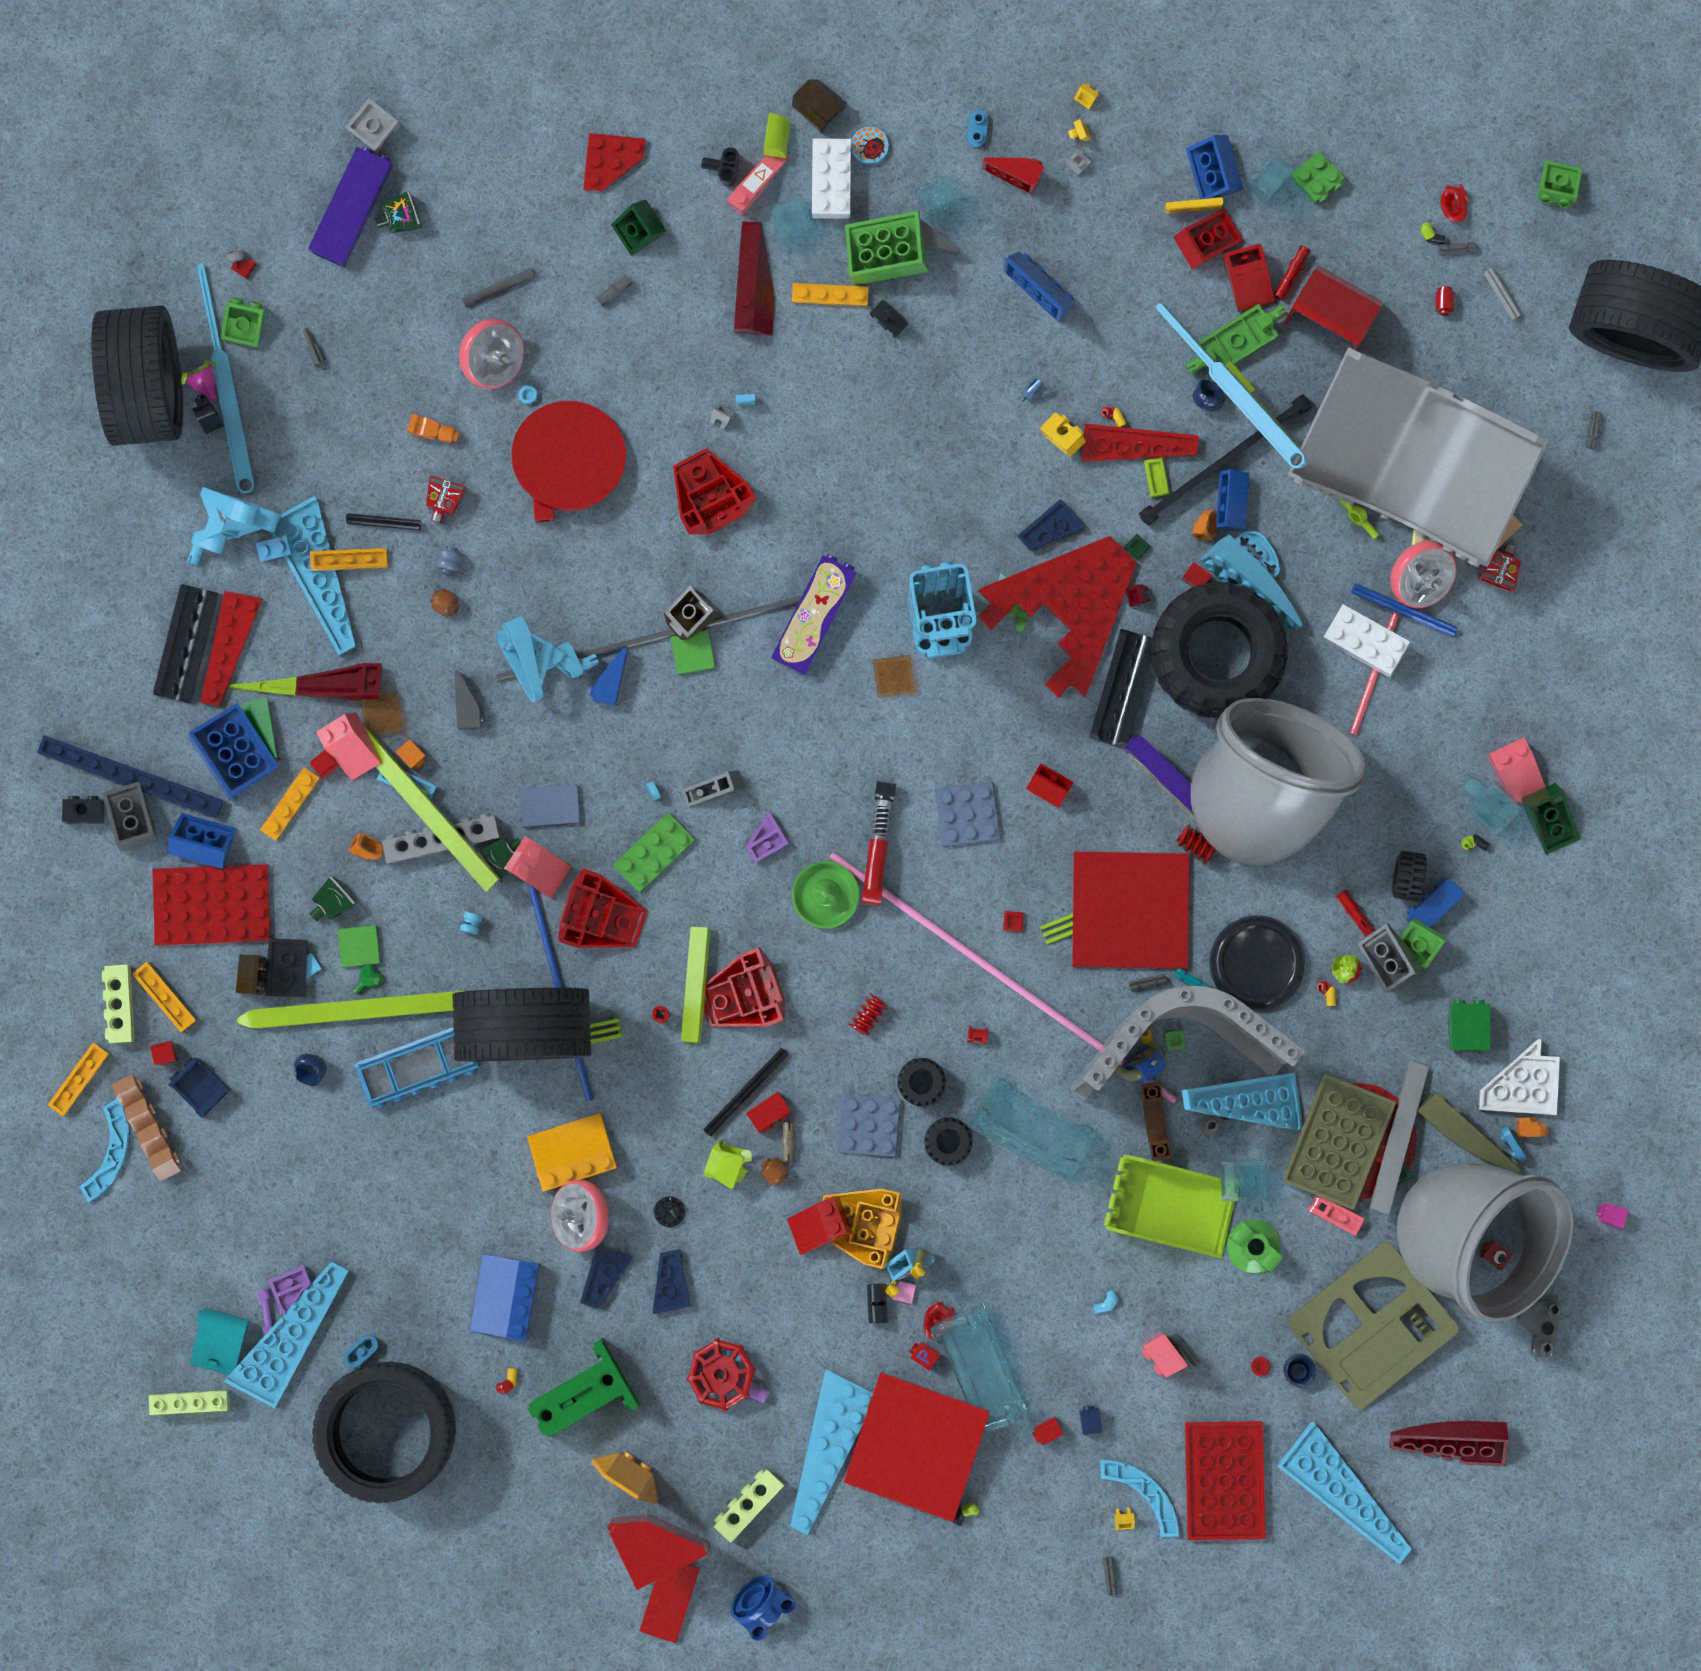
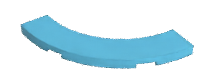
(115, 1153)
(1148, 1489)

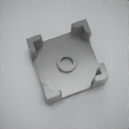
(372, 126)

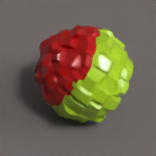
(1346, 968)

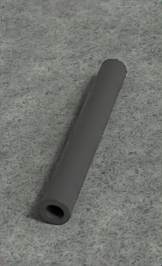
(498, 287)

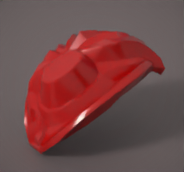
(1454, 203)
(935, 1314)

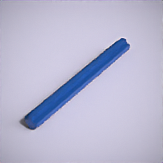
(1404, 610)

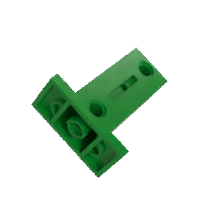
(583, 1394)

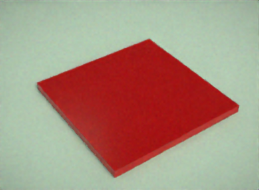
(1130, 910)
(917, 1446)

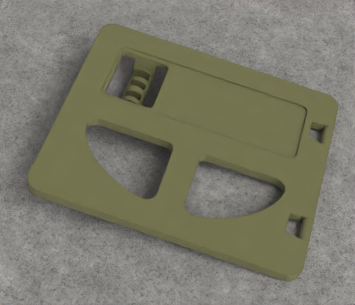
(1382, 1346)

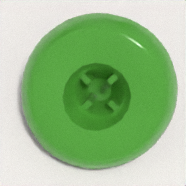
(825, 894)

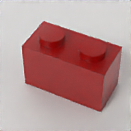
(1049, 785)
(768, 1112)

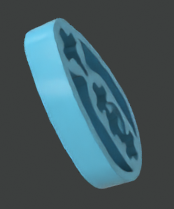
(1261, 545)

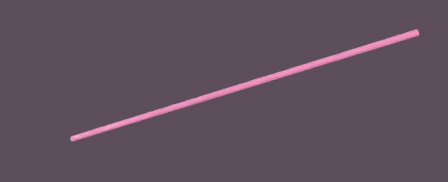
(986, 965)

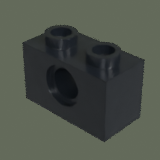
(94, 812)

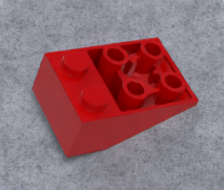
(1248, 277)

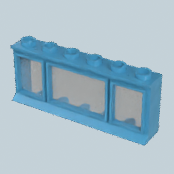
(411, 1069)

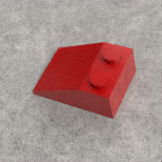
(1017, 171)
(1208, 238)
(819, 1225)

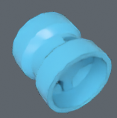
(471, 923)

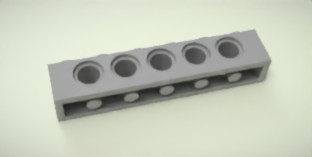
(392, 842)

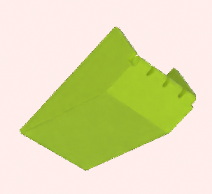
(1169, 1206)

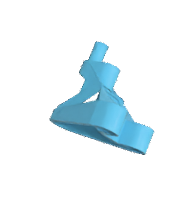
(238, 520)
(530, 669)

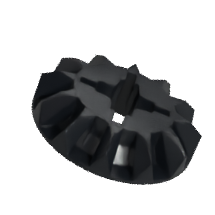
(678, 1211)

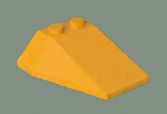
(628, 1475)

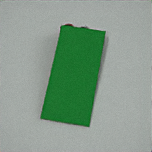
(259, 716)

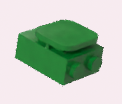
(1469, 1026)

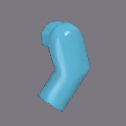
(1108, 1304)

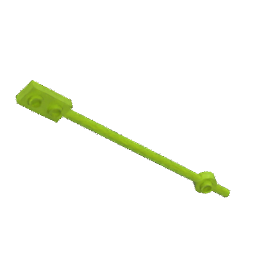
(1356, 513)

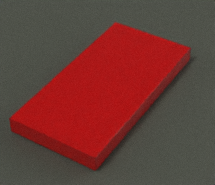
(669, 1604)

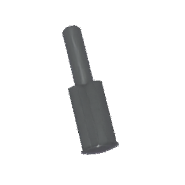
(313, 350)

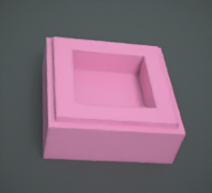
(905, 1293)

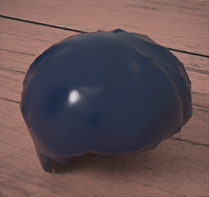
(1208, 395)
(309, 1069)
(1299, 1370)

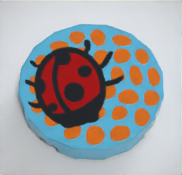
(869, 145)

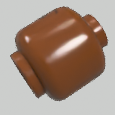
(444, 602)
(774, 1171)

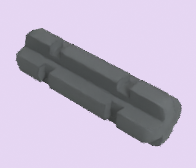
(1457, 248)
(1594, 429)
(1147, 982)
(1183, 1349)
(1110, 1576)

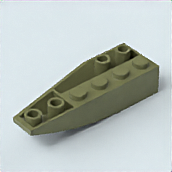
(1462, 1132)

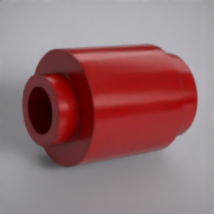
(1444, 301)

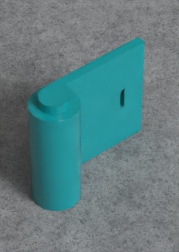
(220, 1339)

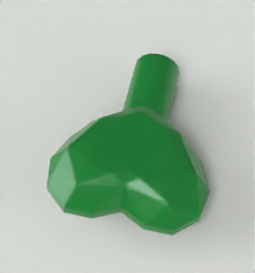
(368, 978)

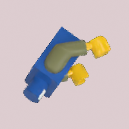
(1145, 1062)

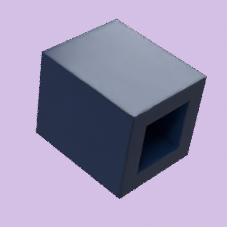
(1090, 1420)

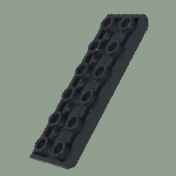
(185, 643)
(1122, 689)

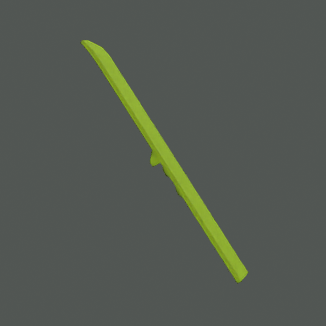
(433, 818)
(348, 1010)

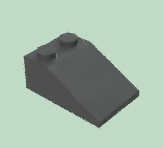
(130, 817)
(1390, 958)

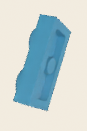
(275, 548)

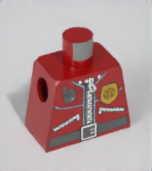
(443, 497)
(1502, 569)

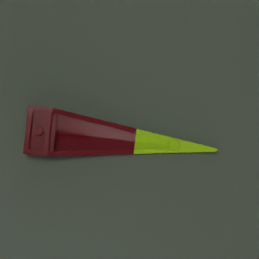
(345, 683)

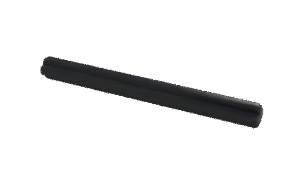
(745, 1092)

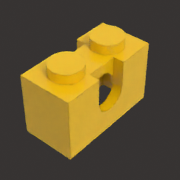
(1067, 443)

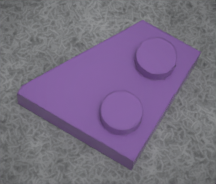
(766, 839)
(289, 1287)

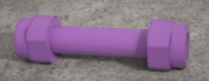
(264, 1296)

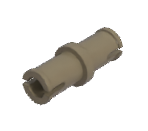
(788, 1142)

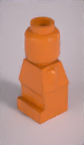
(431, 429)

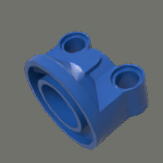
(760, 1605)

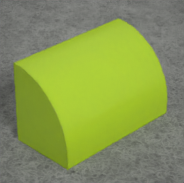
(777, 136)

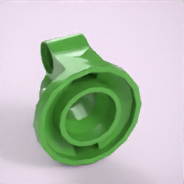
(1238, 1246)

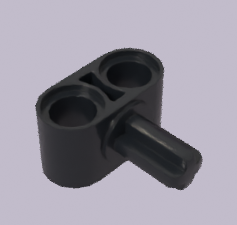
(723, 166)
(889, 318)
(206, 414)

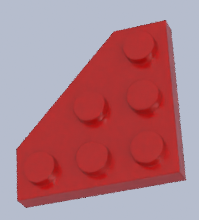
(610, 159)

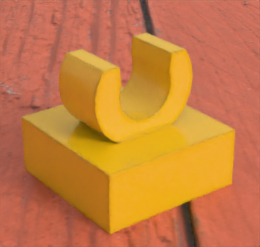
(1086, 96)
(1081, 131)
(1124, 1521)

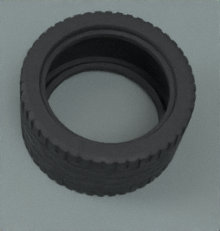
(1640, 315)
(137, 375)
(521, 1024)
(330, 1450)

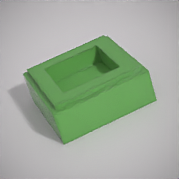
(1175, 1040)

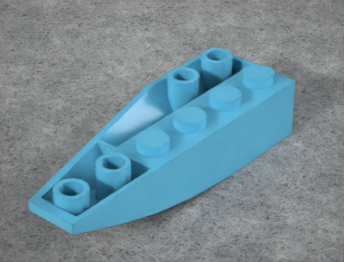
(1238, 567)

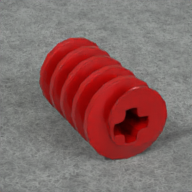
(1196, 844)
(868, 1015)

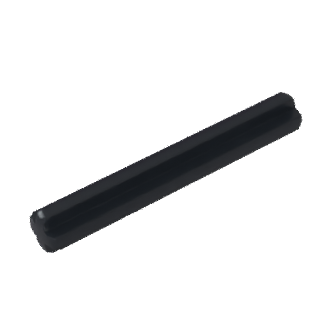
(386, 522)

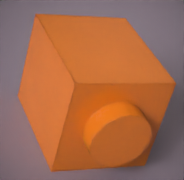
(411, 755)

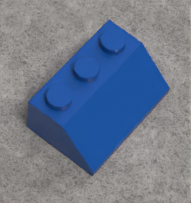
(1214, 167)
(201, 840)

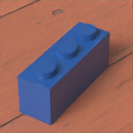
(1232, 500)
(1435, 904)

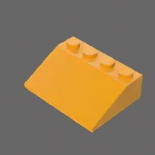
(571, 1152)

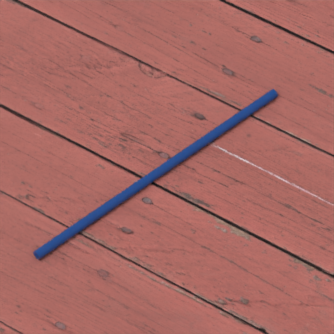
(556, 978)

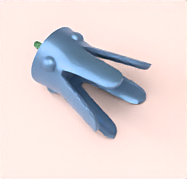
(1030, 391)

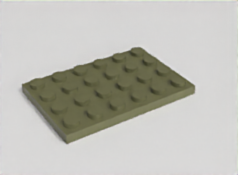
(1338, 1141)

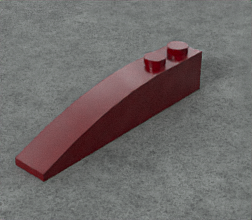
(754, 285)
(1464, 1440)

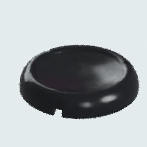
(1257, 962)

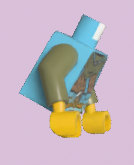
(906, 1264)

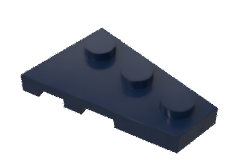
(1051, 526)
(602, 1276)
(671, 1285)

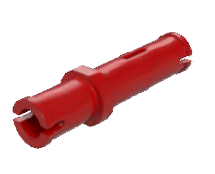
(1296, 265)
(1355, 913)

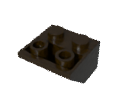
(251, 974)

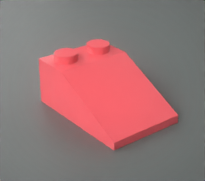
(349, 745)
(1517, 769)
(538, 867)
(1163, 1354)

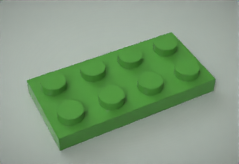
(653, 852)

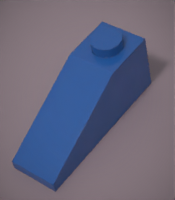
(609, 683)

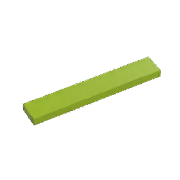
(695, 984)

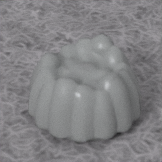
(234, 255)

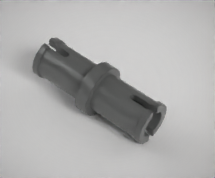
(614, 290)

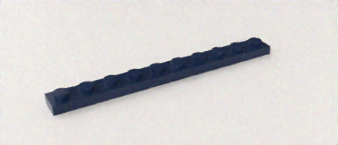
(128, 775)

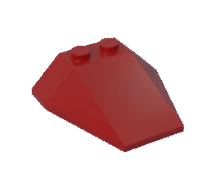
(710, 493)
(599, 914)
(745, 993)

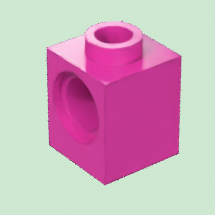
(1612, 1215)

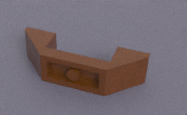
(1155, 1121)

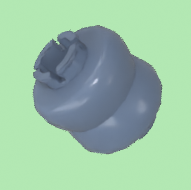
(448, 560)

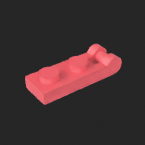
(1337, 1215)

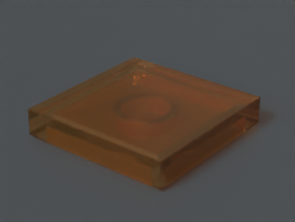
(893, 676)
(382, 715)

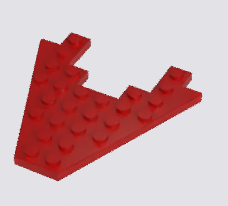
(1081, 591)

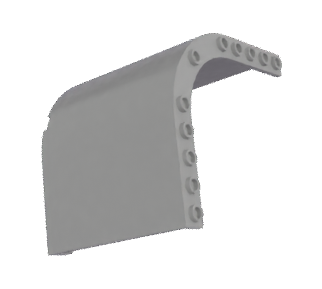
(1419, 456)
(1206, 1006)

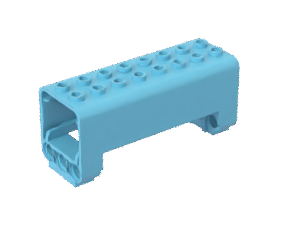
(937, 579)

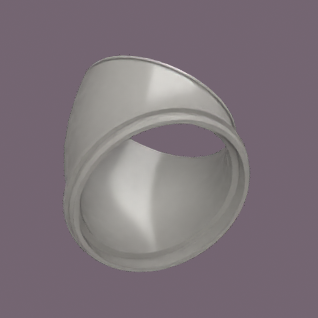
(1259, 808)
(1448, 1216)

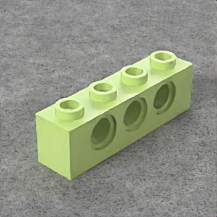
(126, 1032)
(189, 1402)
(731, 1530)

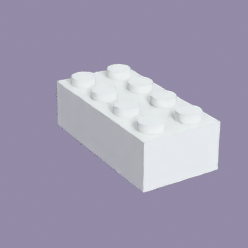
(831, 178)
(1366, 641)

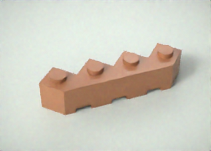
(147, 1128)

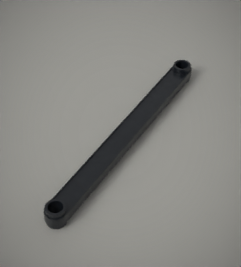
(1150, 514)

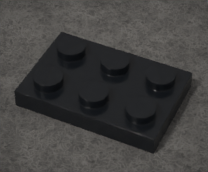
(287, 968)

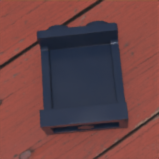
(198, 1086)

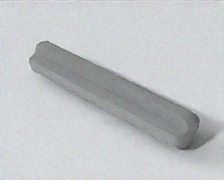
(1502, 293)

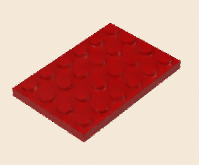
(211, 904)
(1225, 1480)

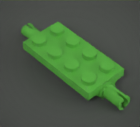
(1239, 337)

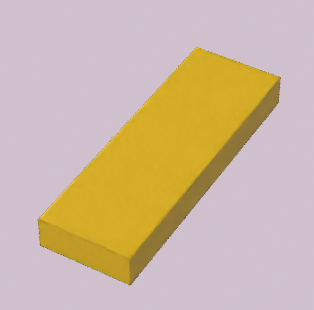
(1193, 205)

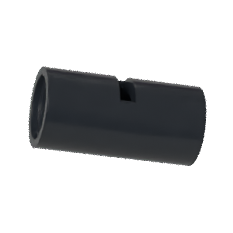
(877, 1303)

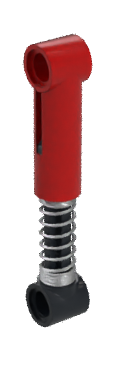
(878, 845)

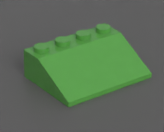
(886, 248)

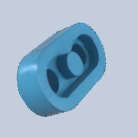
(977, 128)
(1508, 1138)
(361, 1351)

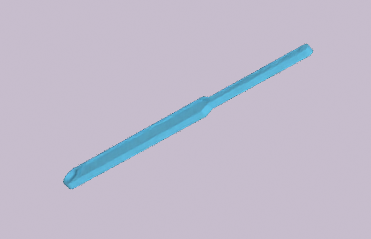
(227, 395)
(1240, 396)

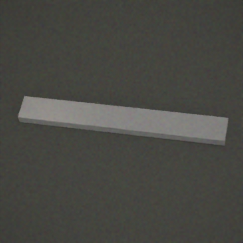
(1399, 1138)

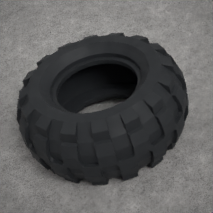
(1218, 603)

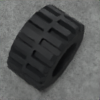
(1409, 875)
(933, 1069)
(964, 1148)

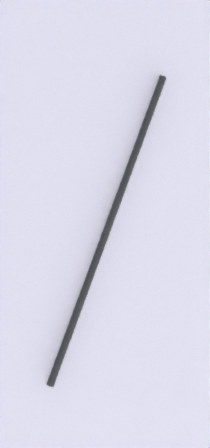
(669, 633)

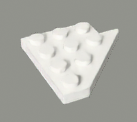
(1524, 1085)

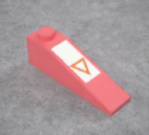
(755, 183)

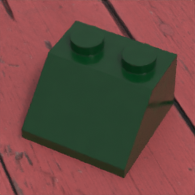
(638, 226)

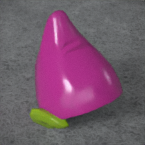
(202, 379)

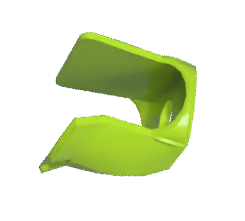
(727, 1163)

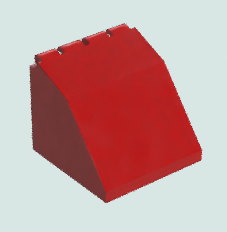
(1336, 305)
(654, 1547)

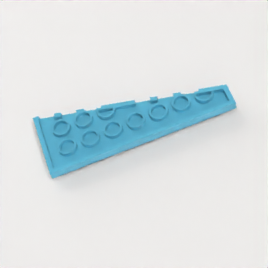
(320, 587)
(1259, 1100)
(276, 1357)
(835, 1427)
(1328, 1478)

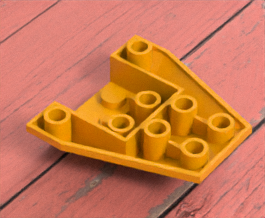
(874, 1225)

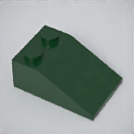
(1551, 818)

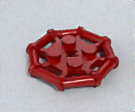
(731, 1378)

